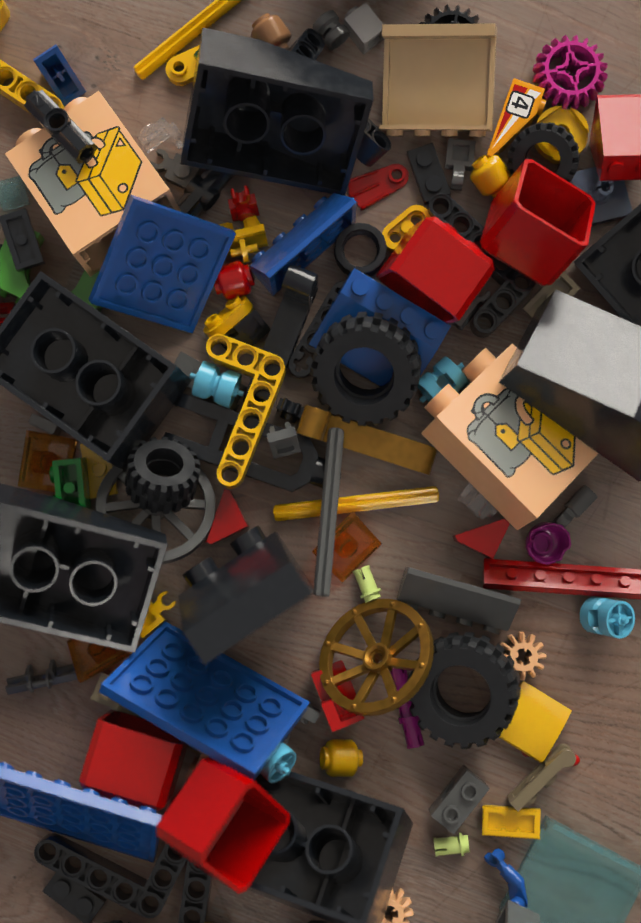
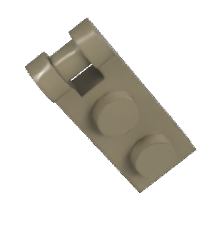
(541, 776)

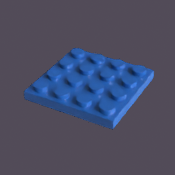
(161, 265)

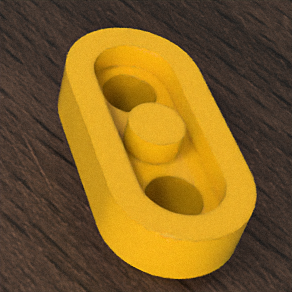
(186, 60)
(402, 224)
(228, 317)

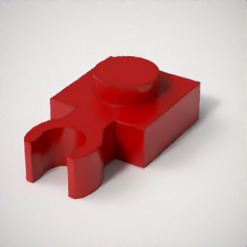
(243, 204)

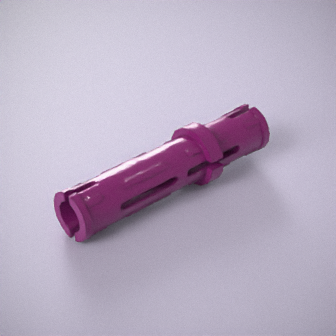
(409, 723)

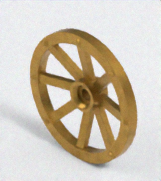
(373, 654)

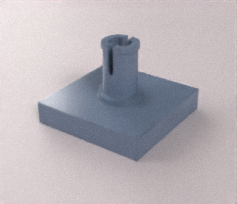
(610, 196)

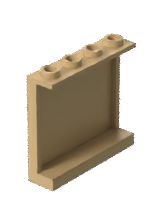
(438, 78)

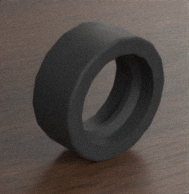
(366, 230)

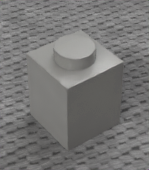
(364, 27)

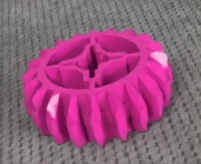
(570, 52)

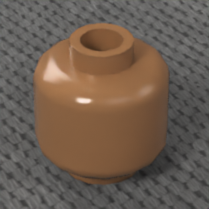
(271, 30)

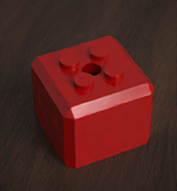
(538, 223)
(437, 269)
(132, 761)
(223, 824)

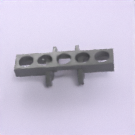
(53, 676)

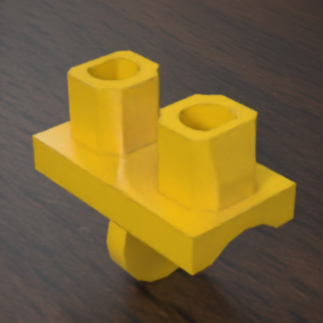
(248, 238)

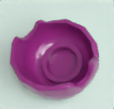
(547, 542)

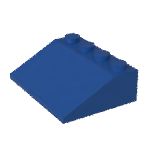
(305, 241)
(365, 294)

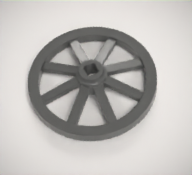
(193, 540)

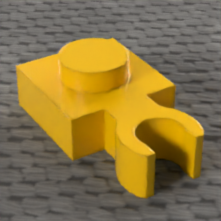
(154, 616)

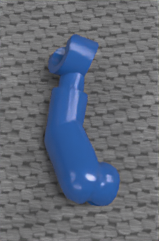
(515, 881)

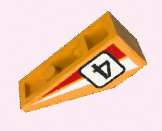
(519, 110)

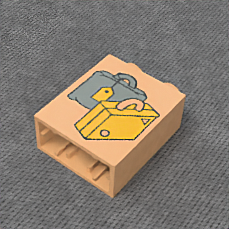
(88, 197)
(503, 442)

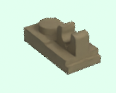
(563, 284)

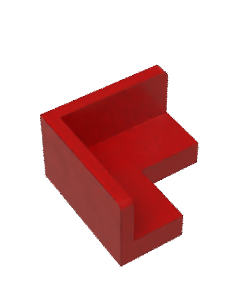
(336, 715)

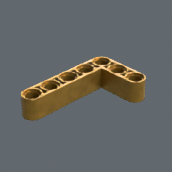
(369, 440)

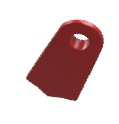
(376, 185)

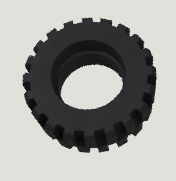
(361, 403)
(462, 726)

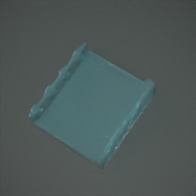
(576, 878)

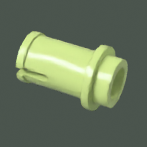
(367, 586)
(451, 845)

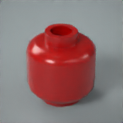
(234, 280)

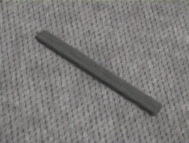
(328, 513)

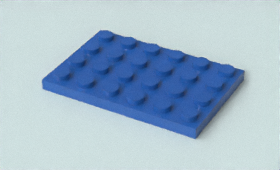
(211, 706)
(78, 813)

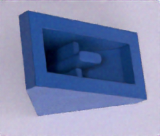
(59, 75)

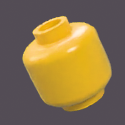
(489, 175)
(340, 758)

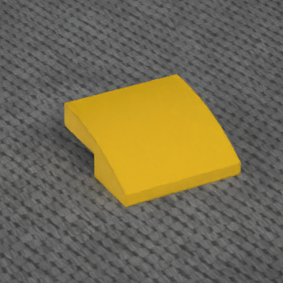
(535, 723)

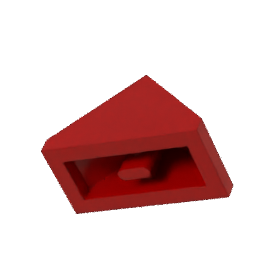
(227, 520)
(485, 538)

